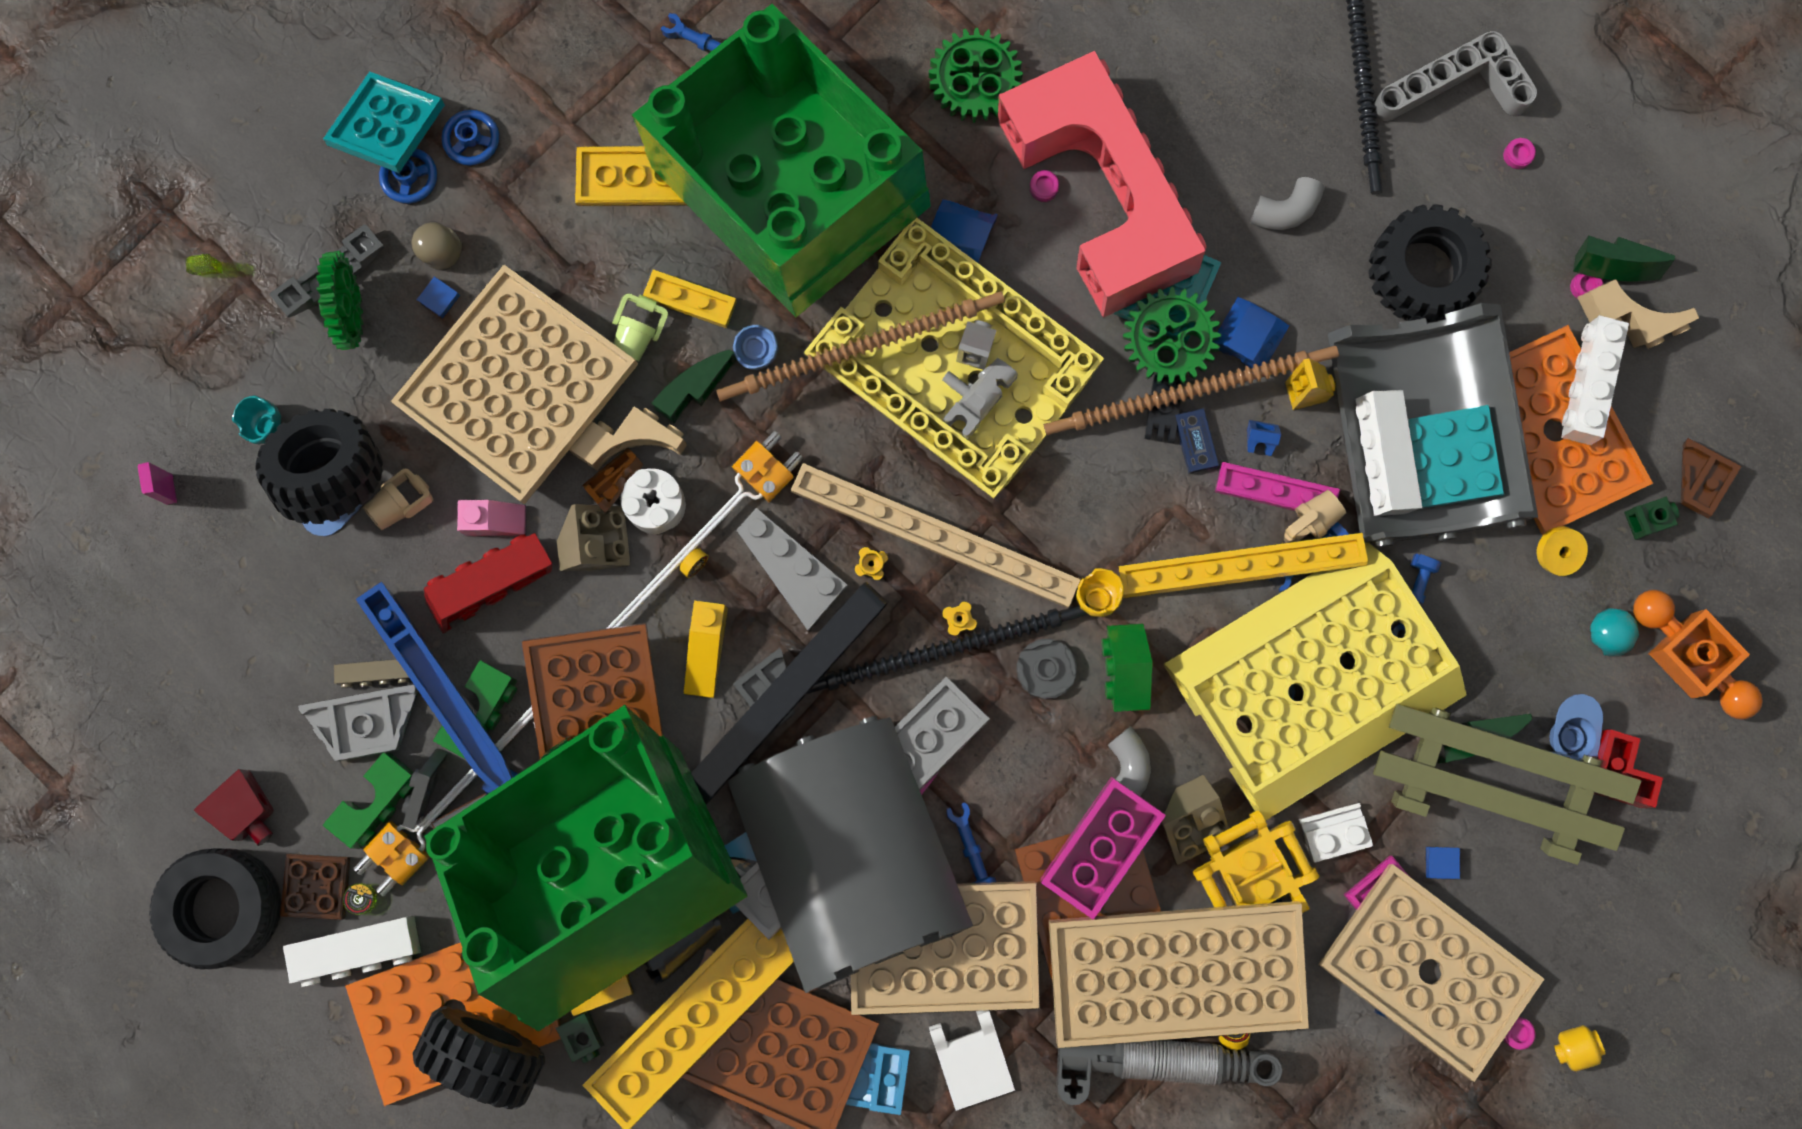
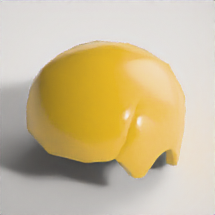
(1101, 591)

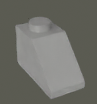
(976, 344)

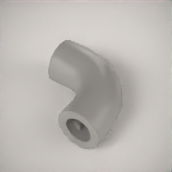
(1292, 211)
(1133, 760)

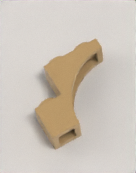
(1645, 325)
(638, 429)

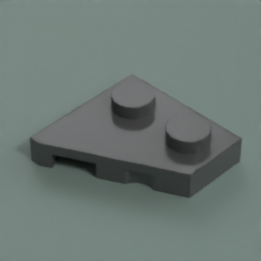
(760, 678)
(423, 785)

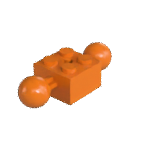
(1708, 669)

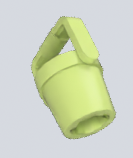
(633, 335)

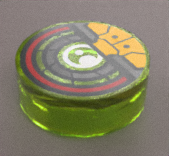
(359, 898)

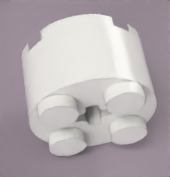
(646, 485)

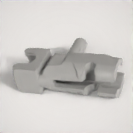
(978, 397)

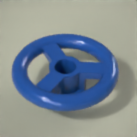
(463, 126)
(406, 181)

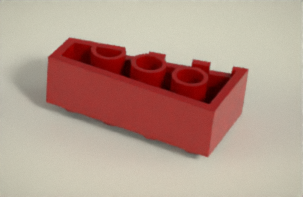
(486, 580)

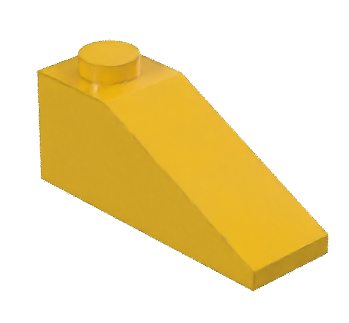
(1309, 385)
(704, 648)

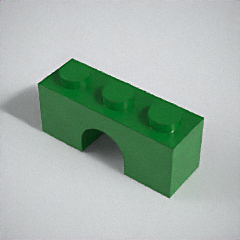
(492, 690)
(356, 825)

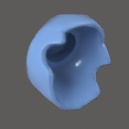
(755, 347)

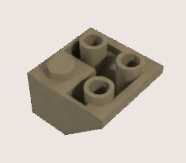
(593, 539)
(1192, 816)

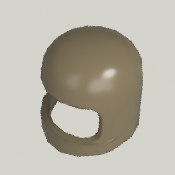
(436, 245)

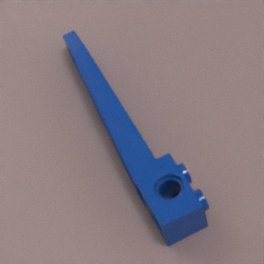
(434, 685)

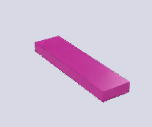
(1267, 487)

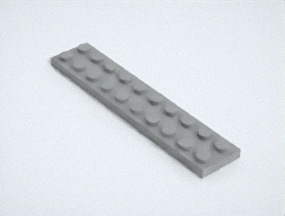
(929, 738)

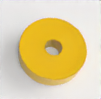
(1549, 551)

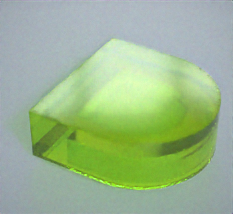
(203, 265)

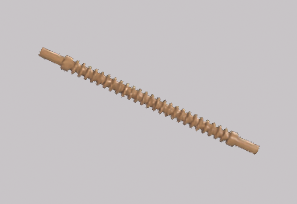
(968, 308)
(1080, 420)

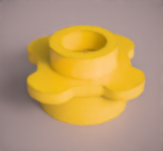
(867, 555)
(955, 626)

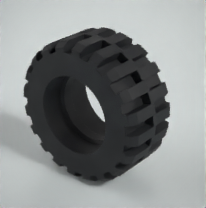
(1450, 234)
(334, 488)
(478, 1058)

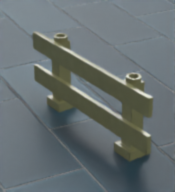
(1567, 821)

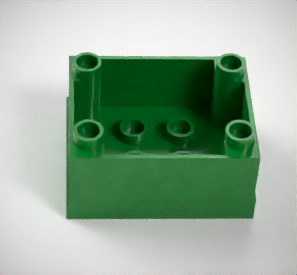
(784, 158)
(581, 869)

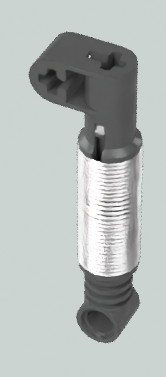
(1161, 1062)

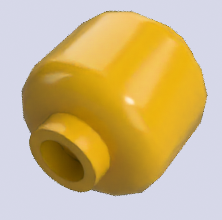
(1579, 1048)

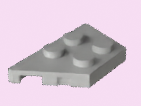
(362, 722)

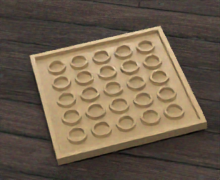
(514, 383)

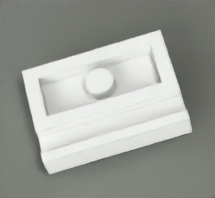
(1335, 832)

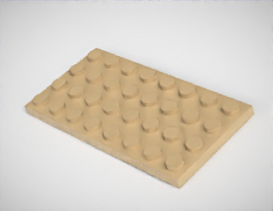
(1178, 974)

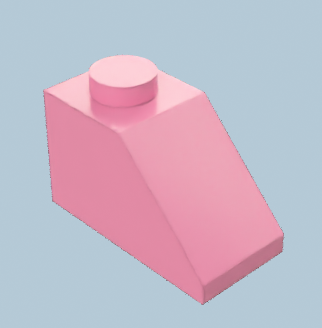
(491, 518)

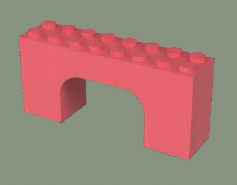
(1085, 112)

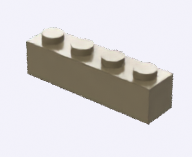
(368, 673)

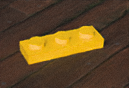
(690, 298)

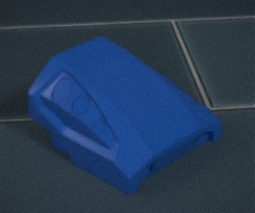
(964, 227)
(1250, 333)

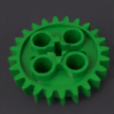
(974, 49)
(340, 300)
(1157, 313)

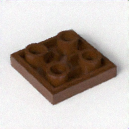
(314, 886)

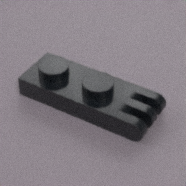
(1163, 418)

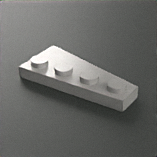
(796, 573)

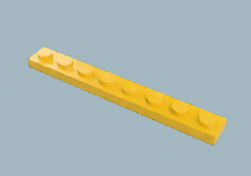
(1243, 565)

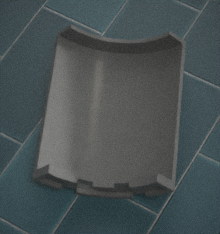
(1440, 370)
(848, 851)

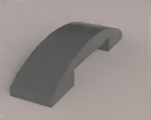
(301, 294)

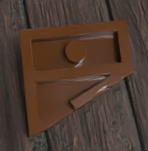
(1704, 478)
(610, 480)

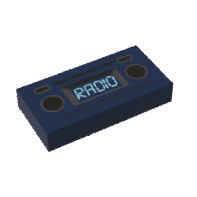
(1196, 441)

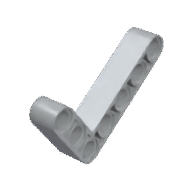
(1454, 73)

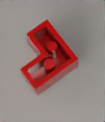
(1619, 755)

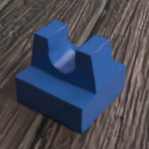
(1263, 433)

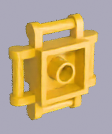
(1255, 867)

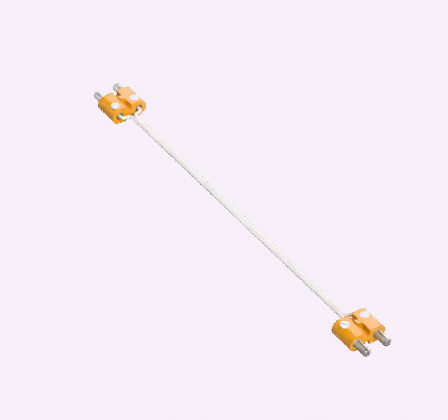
(403, 856)

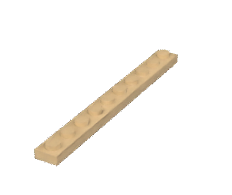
(935, 535)

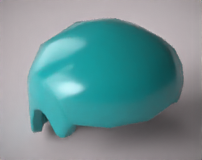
(256, 419)
(1614, 631)

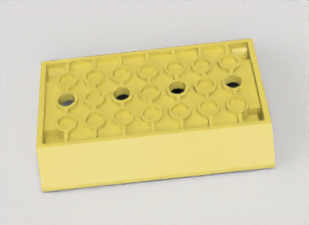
(906, 383)
(1300, 642)

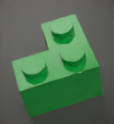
(1128, 666)

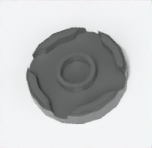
(1046, 668)

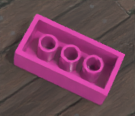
(1102, 847)

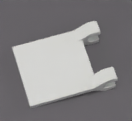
(973, 1063)

